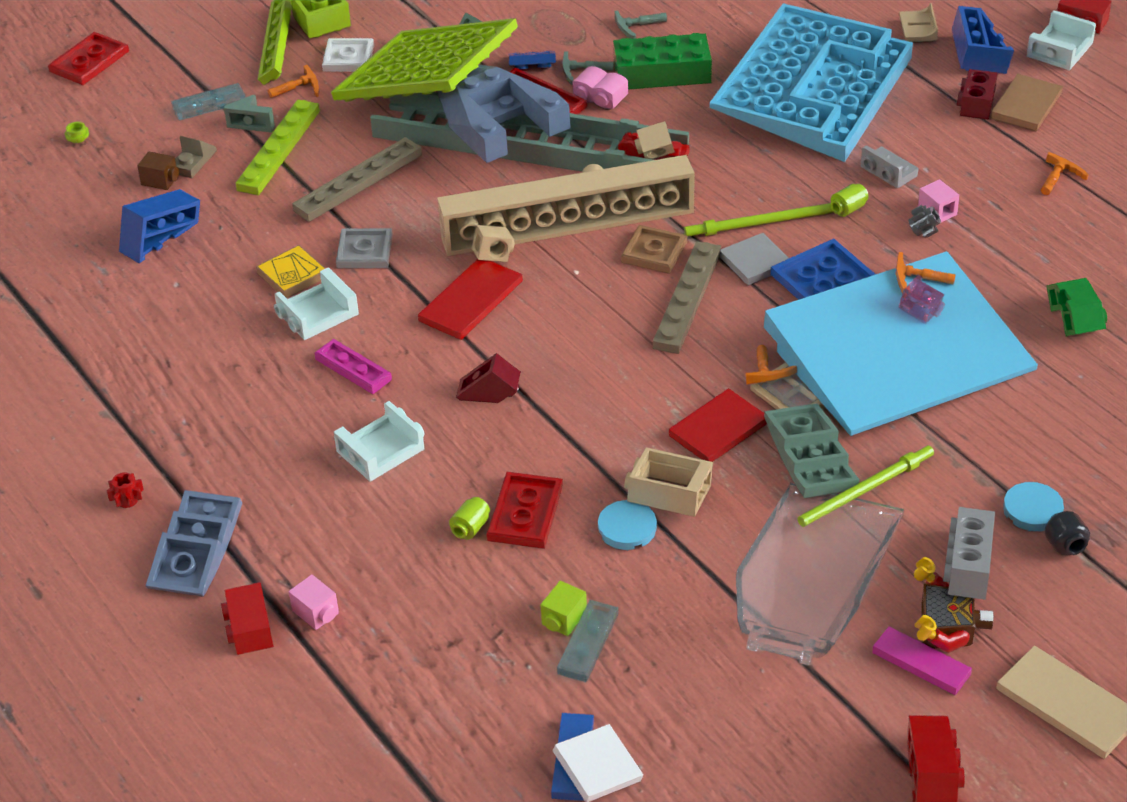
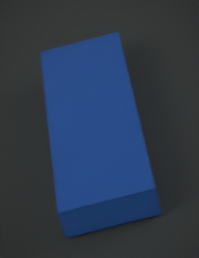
(570, 727)

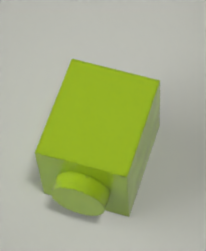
(563, 608)

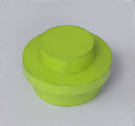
(76, 132)

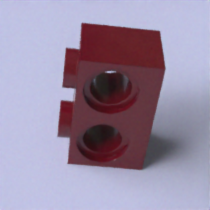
(977, 94)

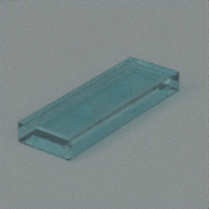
(207, 101)
(587, 641)

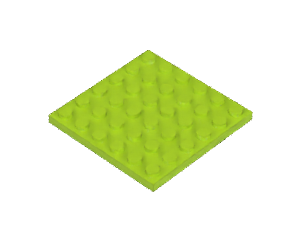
(425, 60)

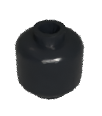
(1067, 533)

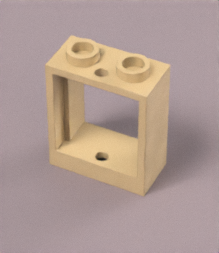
(672, 468)

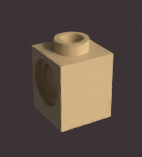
(654, 141)
(486, 236)

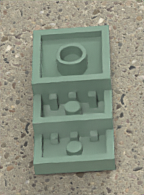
(811, 450)

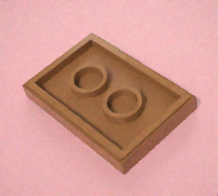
(1026, 102)

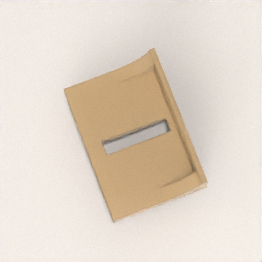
(919, 25)

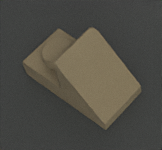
(193, 156)

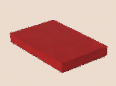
(88, 58)
(718, 426)
(525, 510)

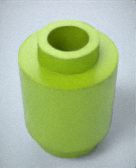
(849, 199)
(469, 518)

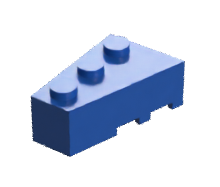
(978, 43)
(154, 221)

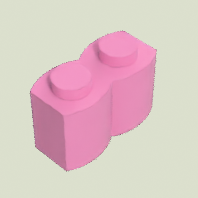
(600, 87)

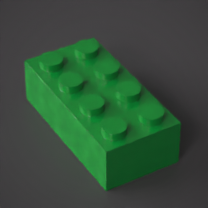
(663, 60)

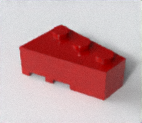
(934, 759)

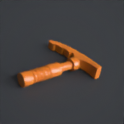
(309, 77)
(1060, 164)
(928, 274)
(763, 372)

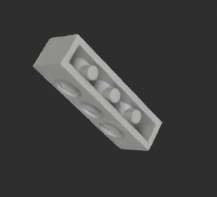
(969, 553)

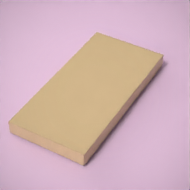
(1067, 701)

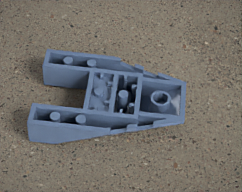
(495, 96)

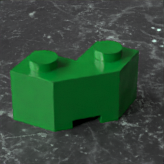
(1078, 305)

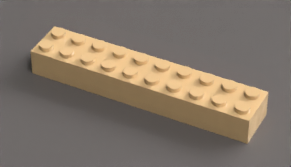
(570, 203)

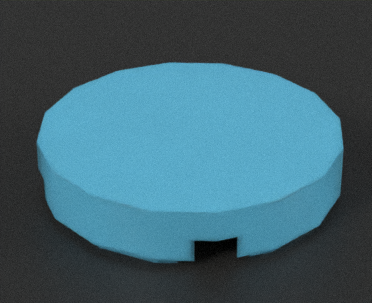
(1032, 505)
(627, 525)

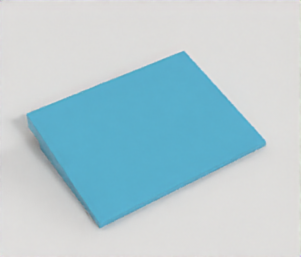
(814, 79)
(883, 364)

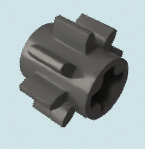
(924, 221)

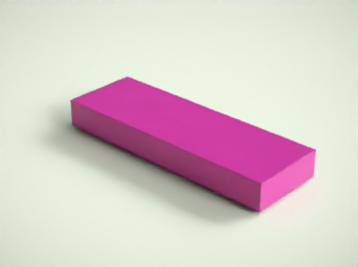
(353, 366)
(922, 660)

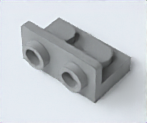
(888, 166)

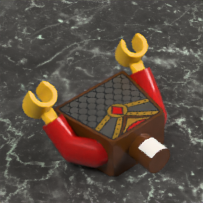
(946, 619)

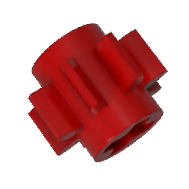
(125, 490)

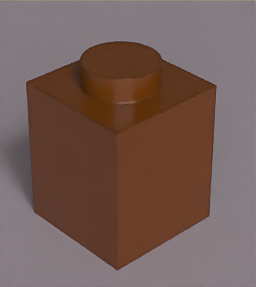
(158, 170)

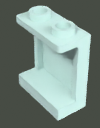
(1062, 40)
(318, 307)
(381, 443)

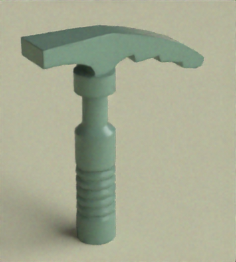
(624, 23)
(567, 65)

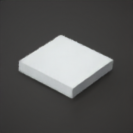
(346, 54)
(597, 763)

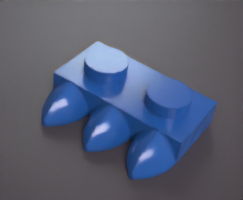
(542, 59)

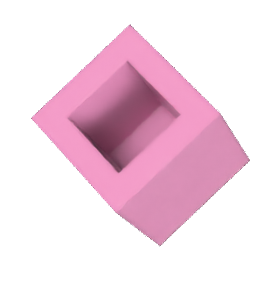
(941, 198)
(313, 602)

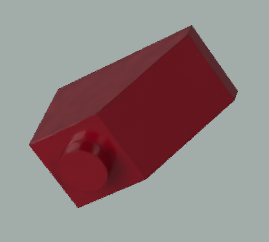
(489, 381)

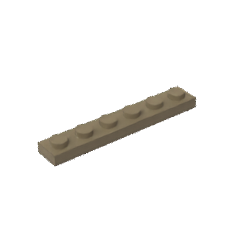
(356, 179)
(687, 297)

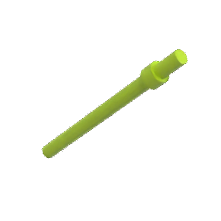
(711, 227)
(906, 463)

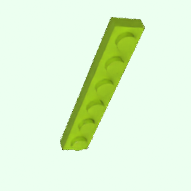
(275, 41)
(277, 147)

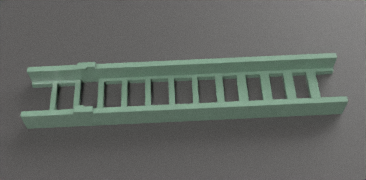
(519, 149)

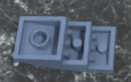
(194, 543)

